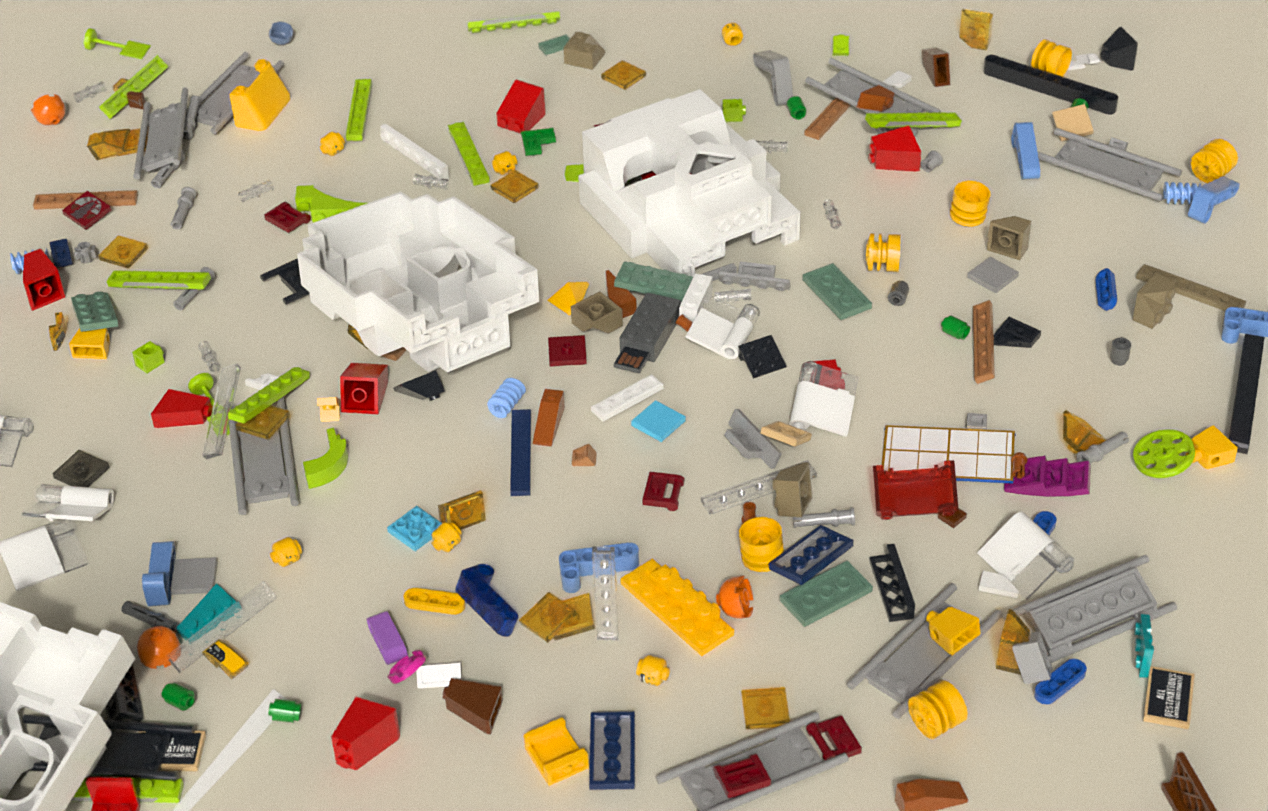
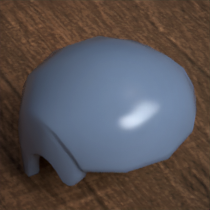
(281, 33)

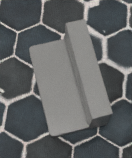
(1033, 659)

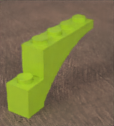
(321, 204)

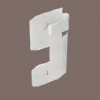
(1084, 59)

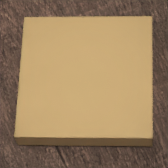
(1073, 120)
(786, 433)

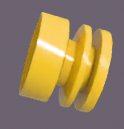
(1052, 57)
(1214, 160)
(970, 203)
(883, 252)
(760, 543)
(937, 709)

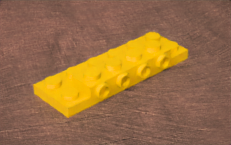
(678, 605)

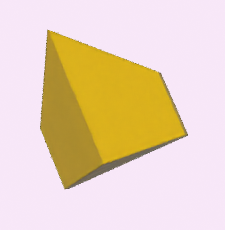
(569, 295)

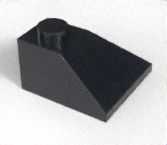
(1120, 50)
(422, 387)

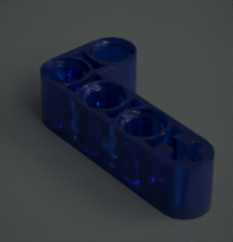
(484, 600)

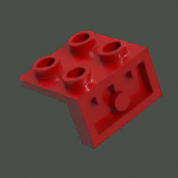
(113, 794)

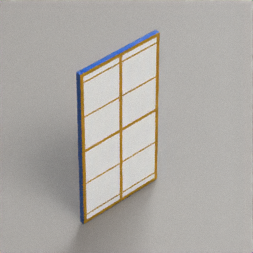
(976, 452)

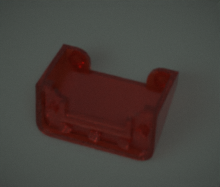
(915, 491)

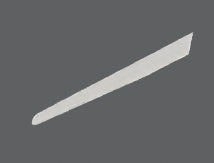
(230, 754)

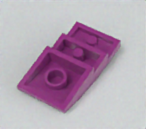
(1052, 478)

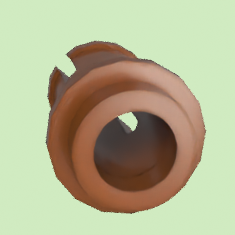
(684, 322)
(1019, 460)
(749, 511)

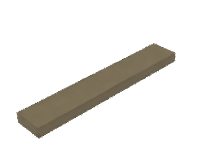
(1193, 290)

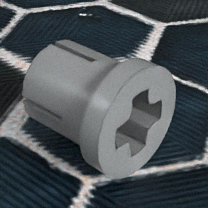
(931, 161)

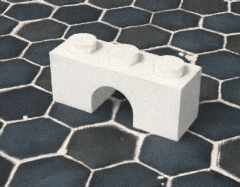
(696, 295)

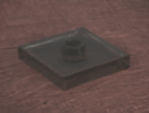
(81, 470)

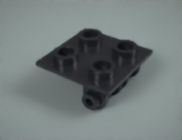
(761, 356)

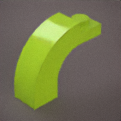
(330, 465)

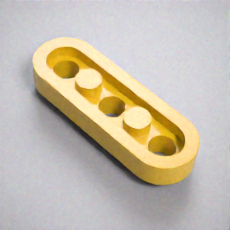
(434, 601)

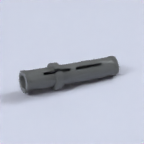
(148, 616)

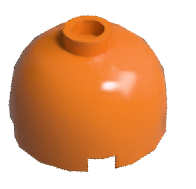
(49, 109)
(735, 597)
(156, 645)

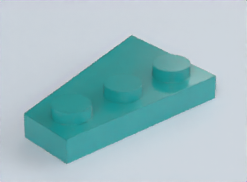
(210, 607)
(1143, 645)

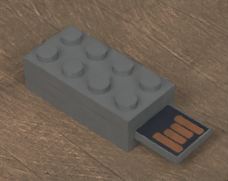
(647, 332)

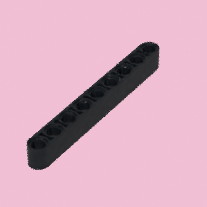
(1050, 84)
(1246, 392)

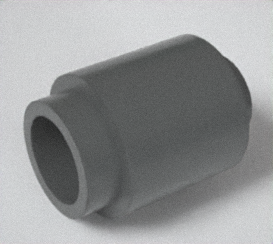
(898, 293)
(1120, 351)

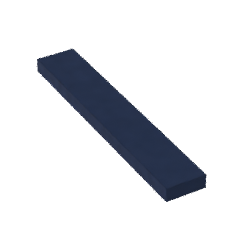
(520, 453)

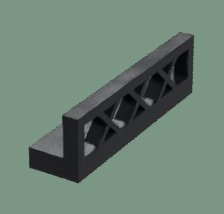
(895, 572)
(116, 706)

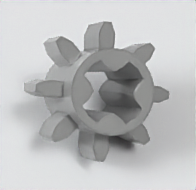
(85, 252)

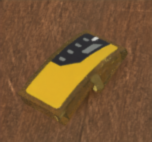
(58, 331)
(226, 658)

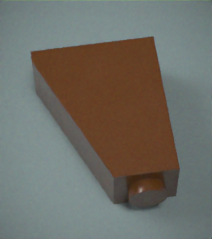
(937, 66)
(474, 702)

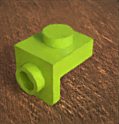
(840, 45)

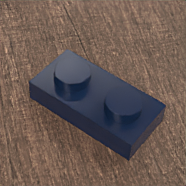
(60, 253)

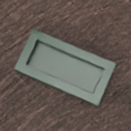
(553, 45)

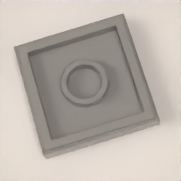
(993, 274)
(193, 575)

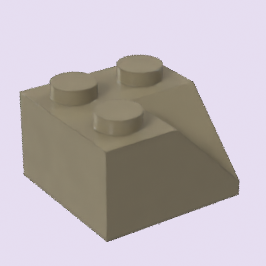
(583, 51)
(1009, 236)
(1154, 301)
(597, 312)
(793, 490)

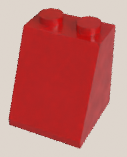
(521, 107)
(895, 150)
(41, 280)
(363, 388)
(364, 733)

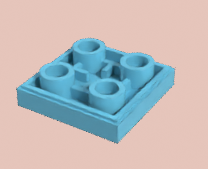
(658, 421)
(414, 528)

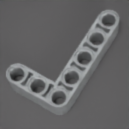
(780, 73)

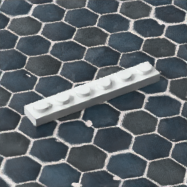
(414, 152)

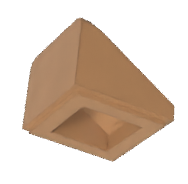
(584, 456)

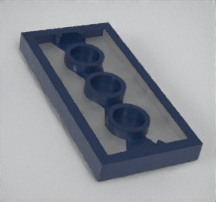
(811, 554)
(612, 751)

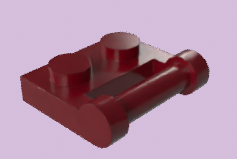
(286, 217)
(656, 489)
(839, 736)
(742, 776)

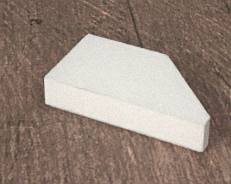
(898, 79)
(260, 383)
(997, 584)

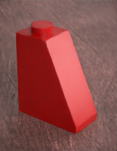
(181, 409)

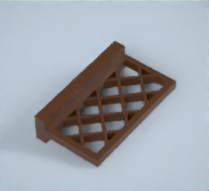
(1185, 789)

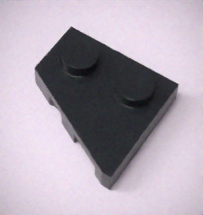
(1016, 334)

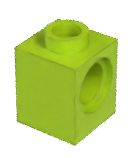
(733, 110)
(148, 357)

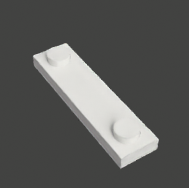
(627, 398)

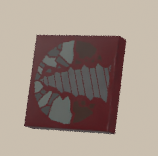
(86, 210)

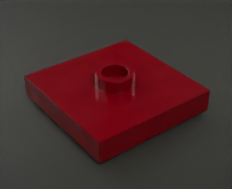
(567, 350)

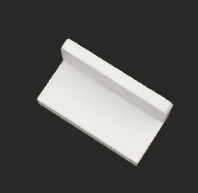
(438, 674)

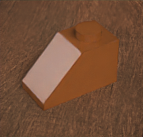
(876, 99)

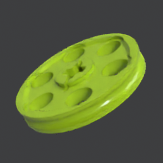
(1162, 460)

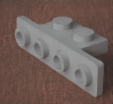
(755, 275)
(749, 441)

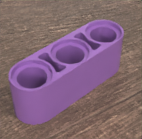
(386, 637)

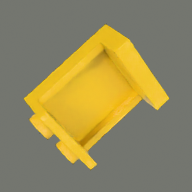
(555, 751)

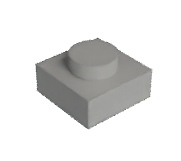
(1118, 144)
(976, 421)

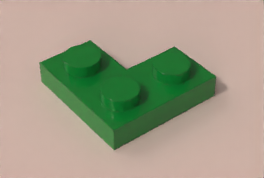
(534, 138)

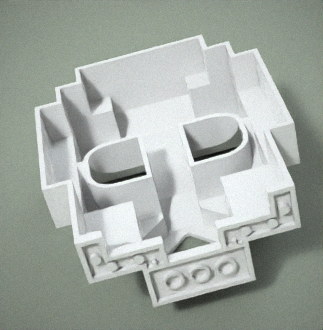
(677, 214)
(398, 282)
(68, 681)

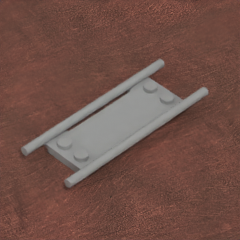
(848, 88)
(217, 108)
(164, 136)
(1109, 168)
(263, 466)
(1092, 607)
(918, 661)
(785, 760)

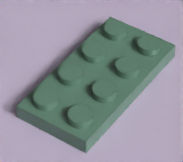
(652, 280)
(837, 291)
(94, 311)
(826, 593)

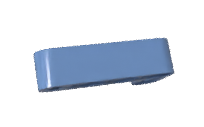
(1024, 141)
(1210, 195)
(1243, 321)
(579, 563)
(158, 580)

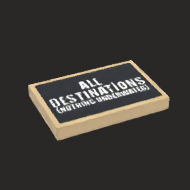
(1169, 697)
(184, 752)

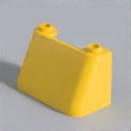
(262, 101)

